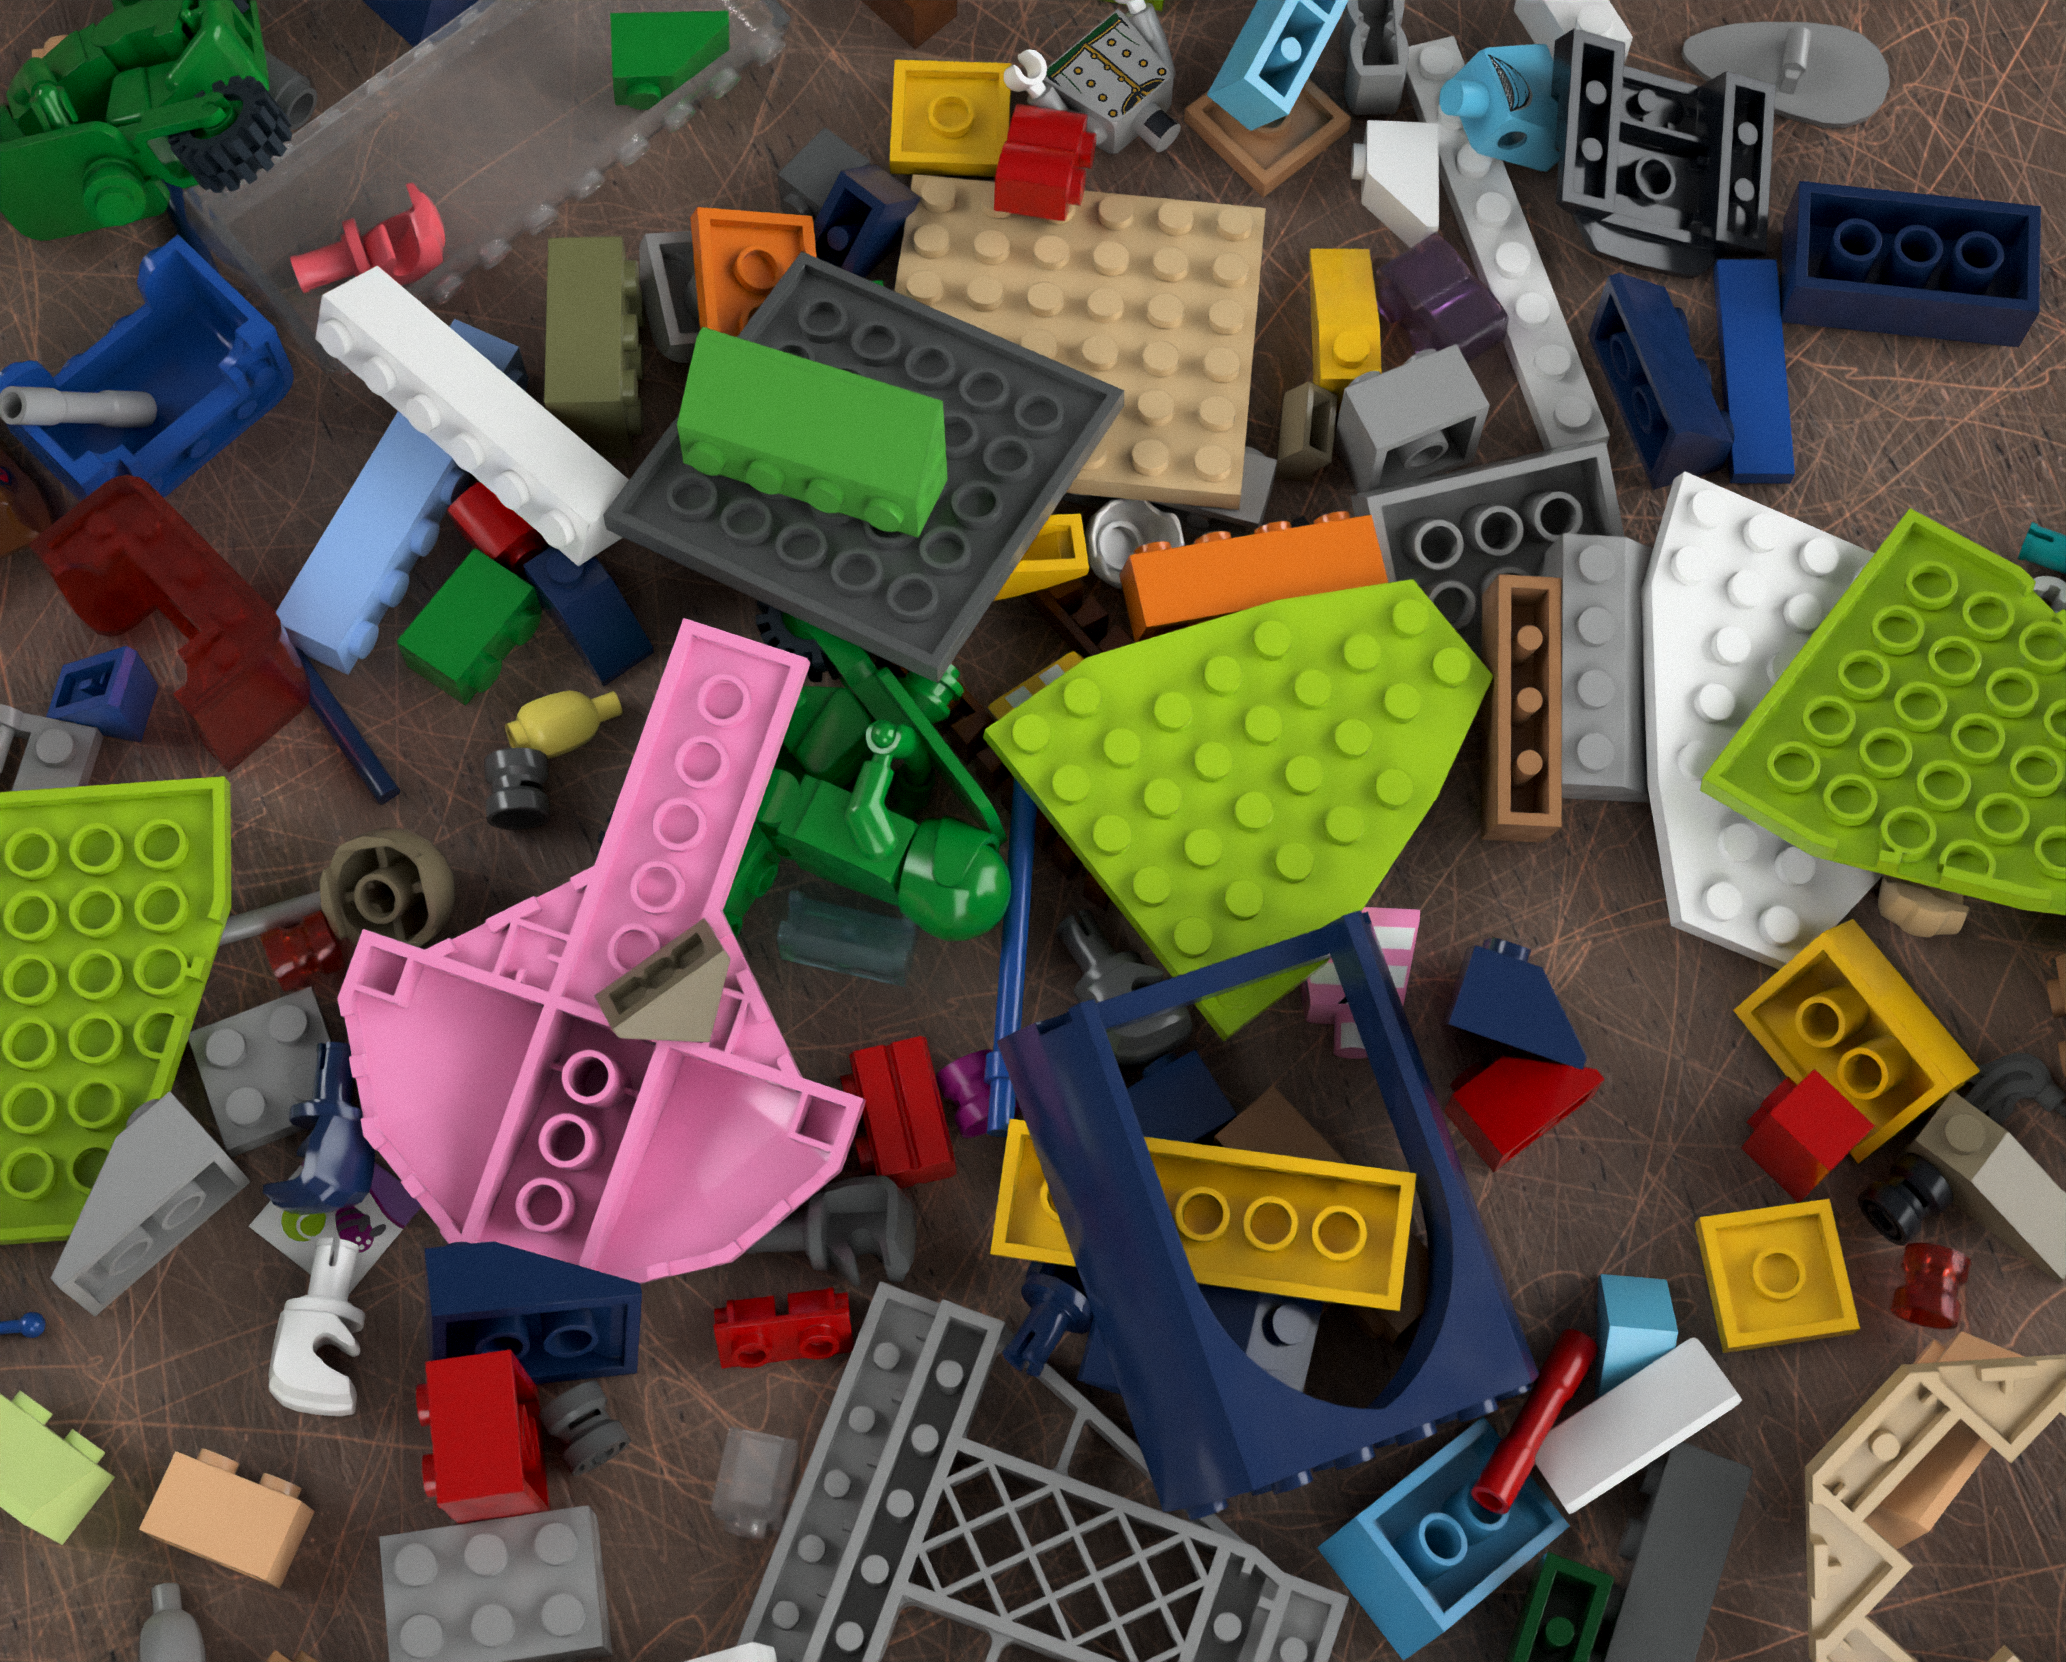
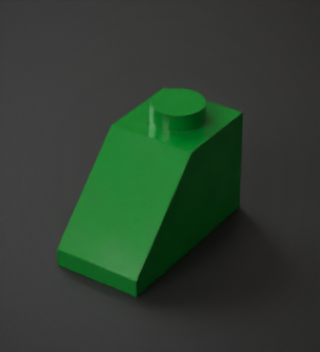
(662, 51)

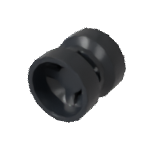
(1905, 1199)

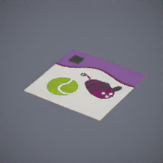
(368, 1224)

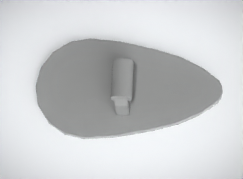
(1819, 70)

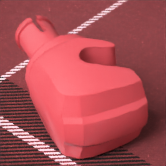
(401, 246)

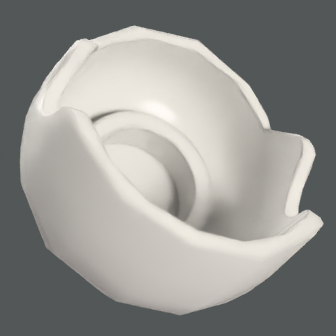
(1123, 527)

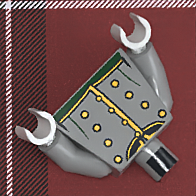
(1114, 75)

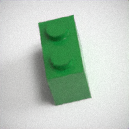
(471, 627)

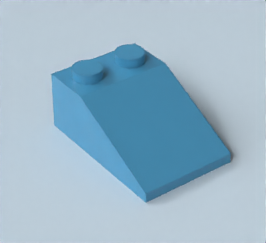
(1432, 1550)

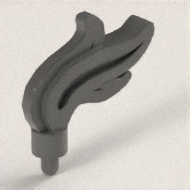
(2010, 1079)

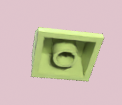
(42, 1476)

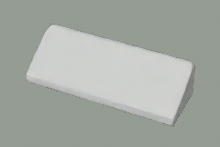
(1634, 1424)

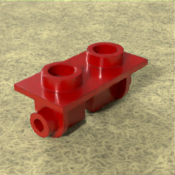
(752, 1334)

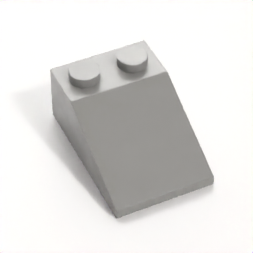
(147, 1199)

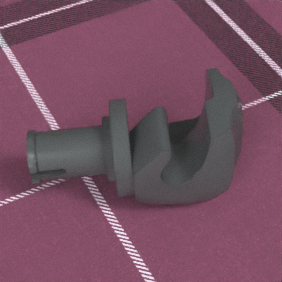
(1114, 974)
(850, 1221)

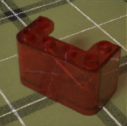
(134, 554)

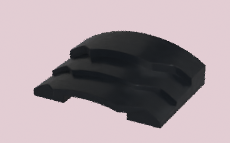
(1659, 165)

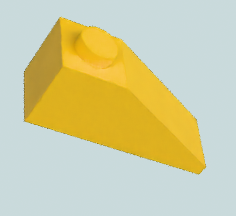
(1343, 318)

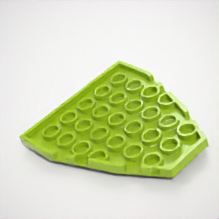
(1920, 728)
(1250, 769)
(102, 969)

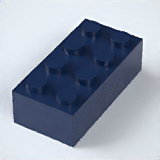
(1910, 264)

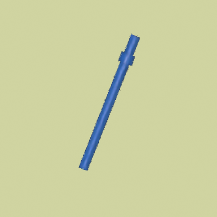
(1012, 958)

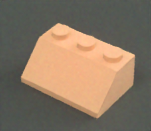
(1935, 1481)

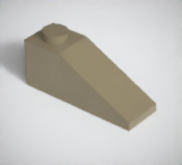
(1996, 1181)

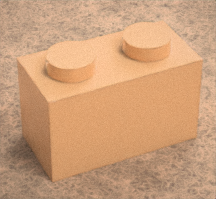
(227, 1517)

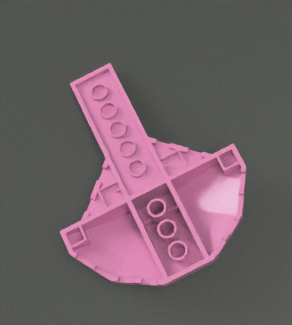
(516, 1098)

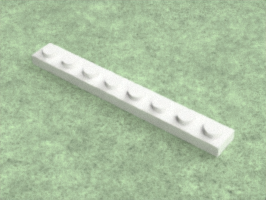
(1507, 262)

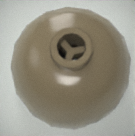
(389, 886)

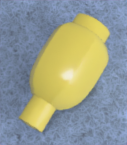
(561, 721)

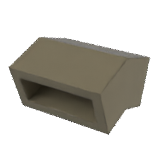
(1305, 432)

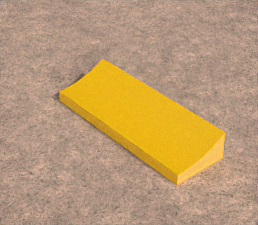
(1242, 1220)

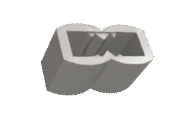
(1374, 55)

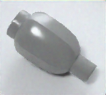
(170, 1631)

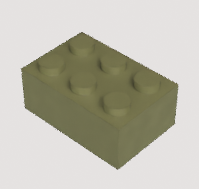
(594, 342)

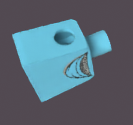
(1507, 104)

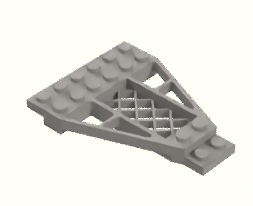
(891, 1459)

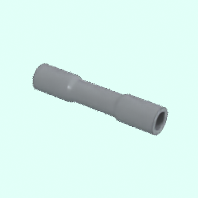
(50, 406)

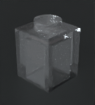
(755, 1482)

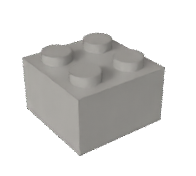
(1410, 420)

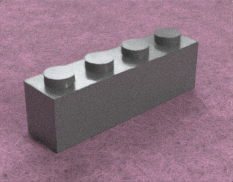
(1673, 1557)

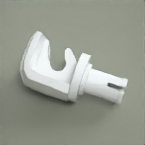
(313, 1320)

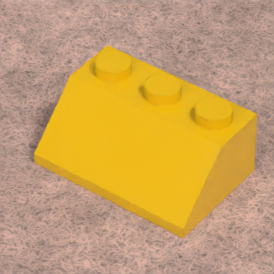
(1860, 1028)

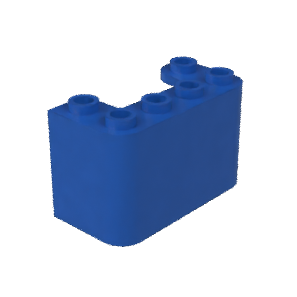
(191, 348)

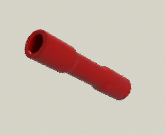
(1516, 1453)

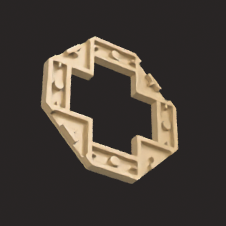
(1873, 1452)

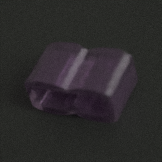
(1440, 300)

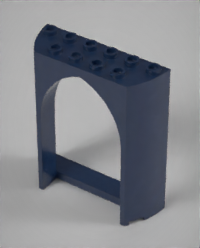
(1195, 1399)

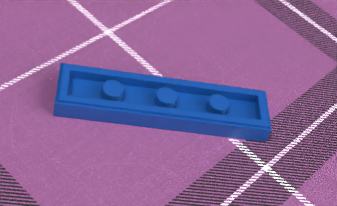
(1754, 370)

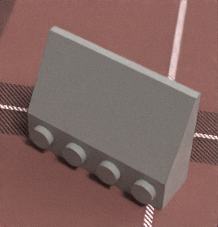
(1489, 521)

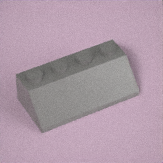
(1602, 666)

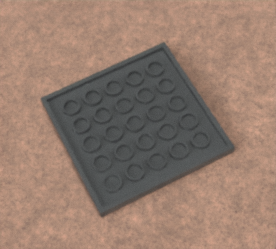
(1012, 451)

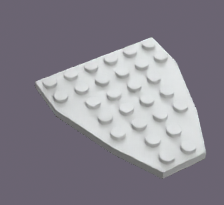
(1721, 620)

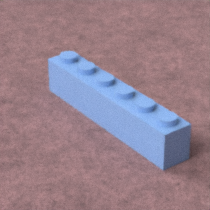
(381, 532)

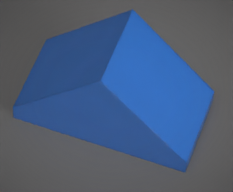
(106, 693)

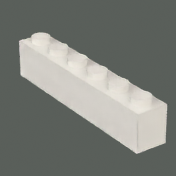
(472, 411)

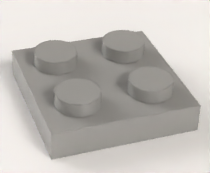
(260, 1067)

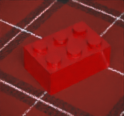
(484, 1438)

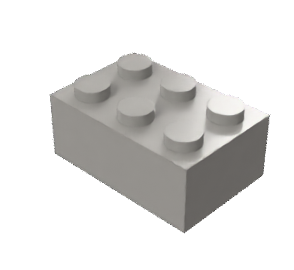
(498, 1590)

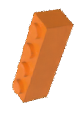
(1225, 575)

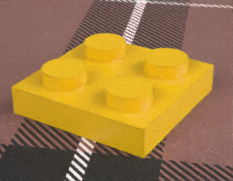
(948, 117)
(1776, 1275)

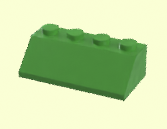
(813, 433)

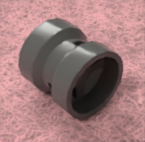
(517, 788)
(584, 1427)

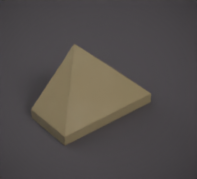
(670, 992)

